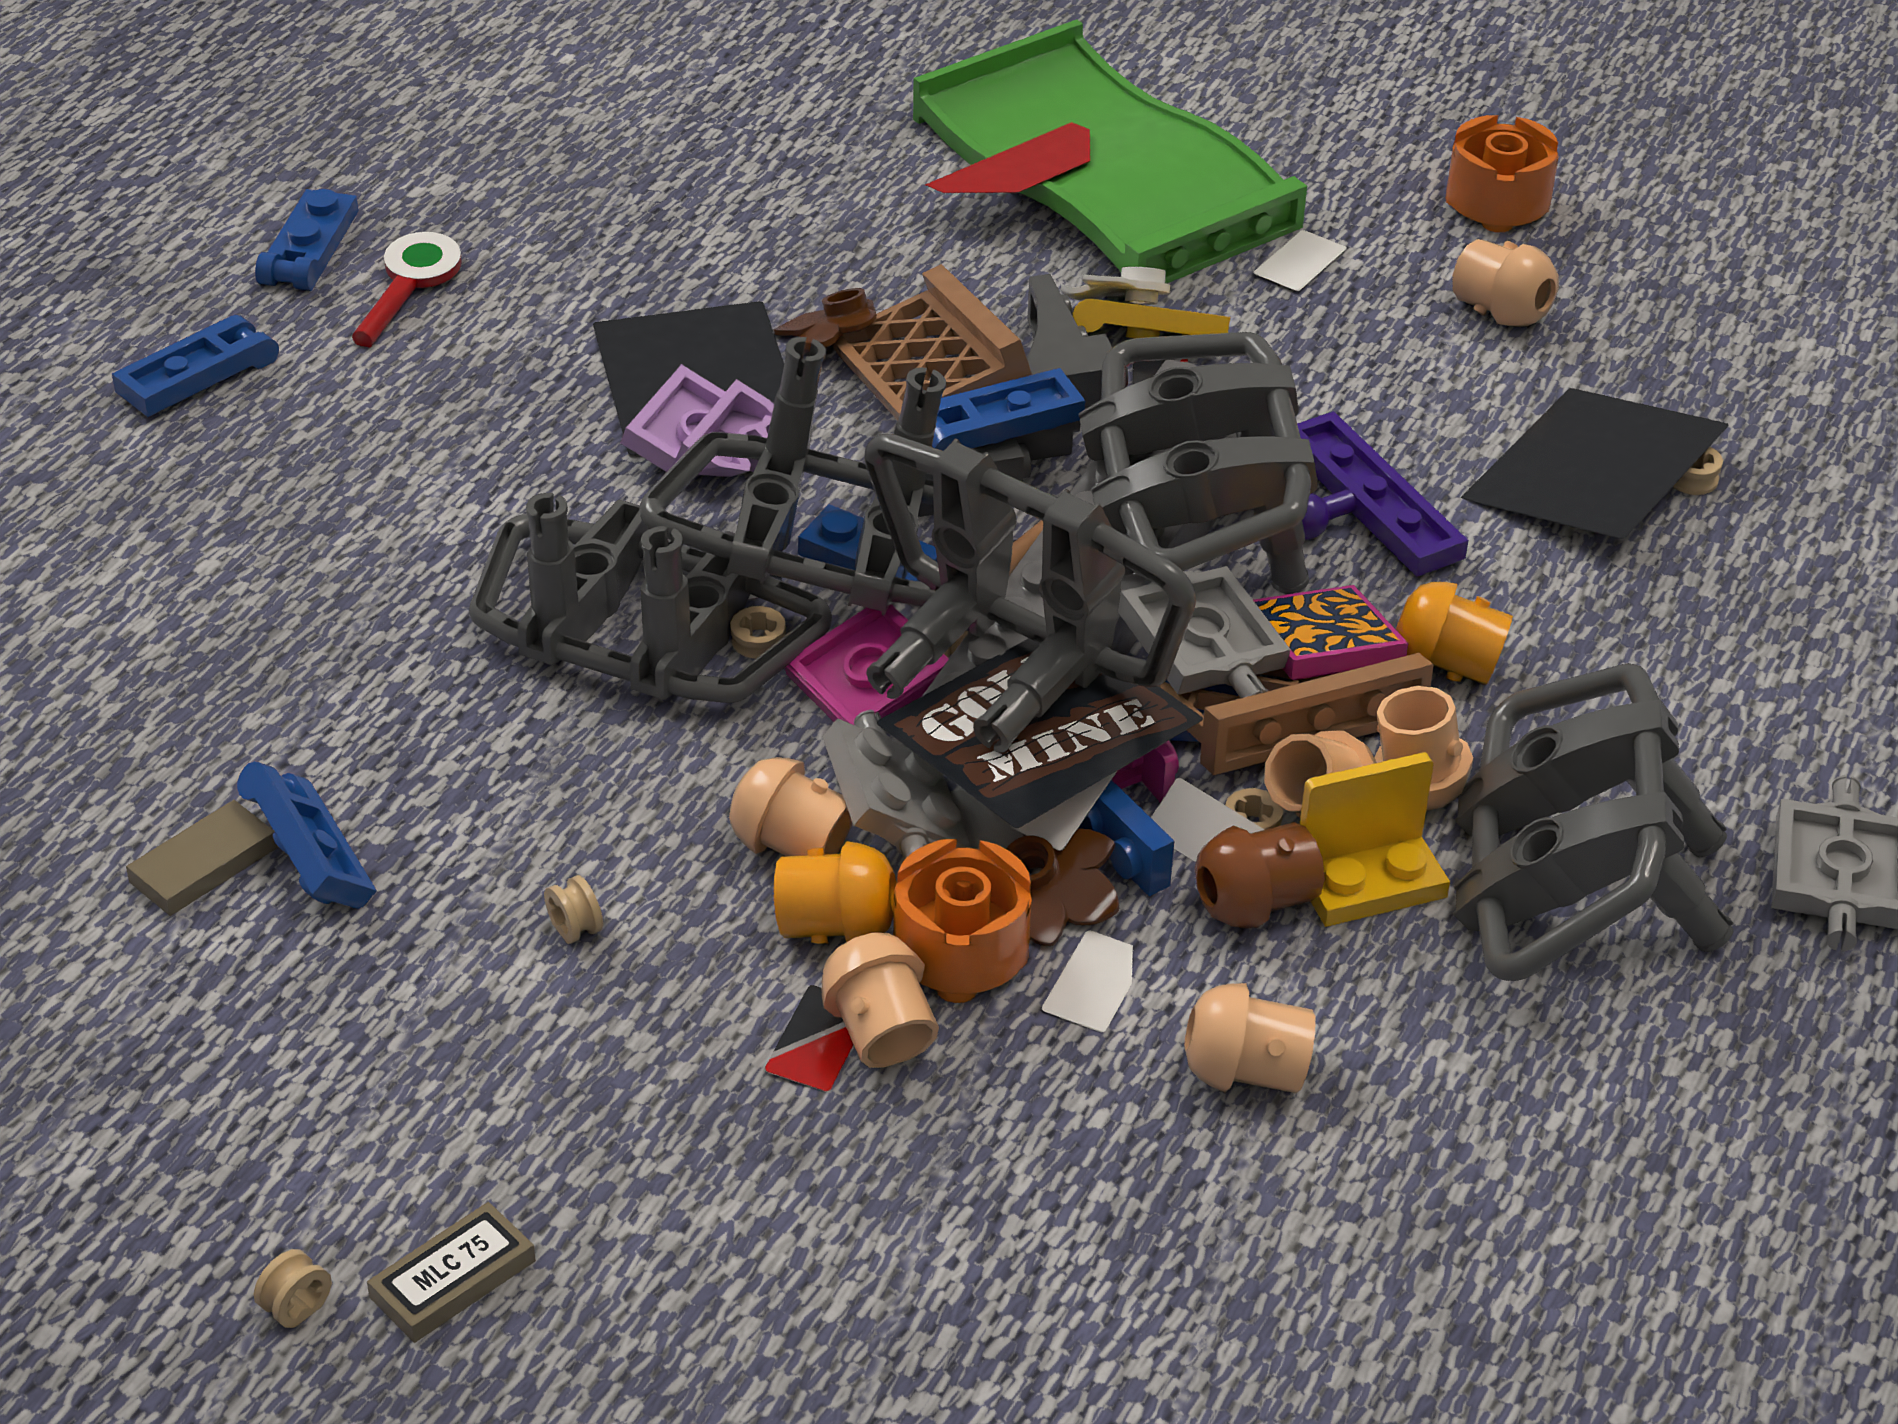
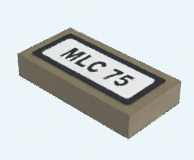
(451, 1271)

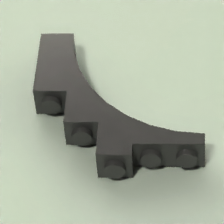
(1055, 345)

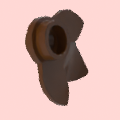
(842, 313)
(1069, 883)

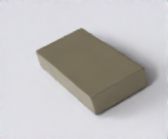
(201, 857)

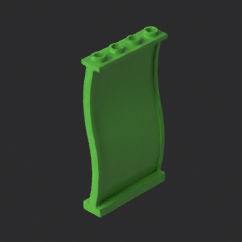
(1158, 178)

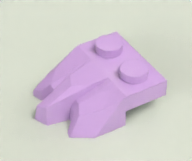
(691, 408)

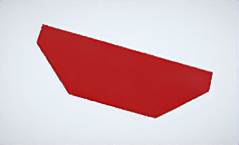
(1022, 164)

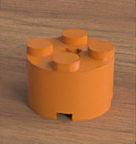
(1502, 172)
(964, 916)

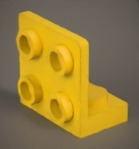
(1372, 839)

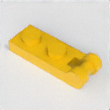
(1145, 320)

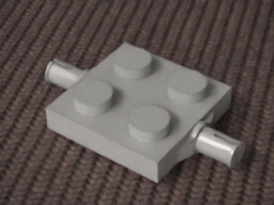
(1225, 637)
(891, 787)
(1837, 863)

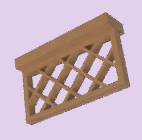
(964, 329)
(1246, 729)

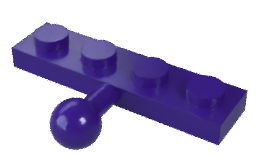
(1377, 496)

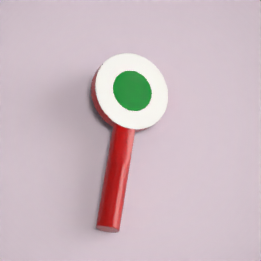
(411, 263)

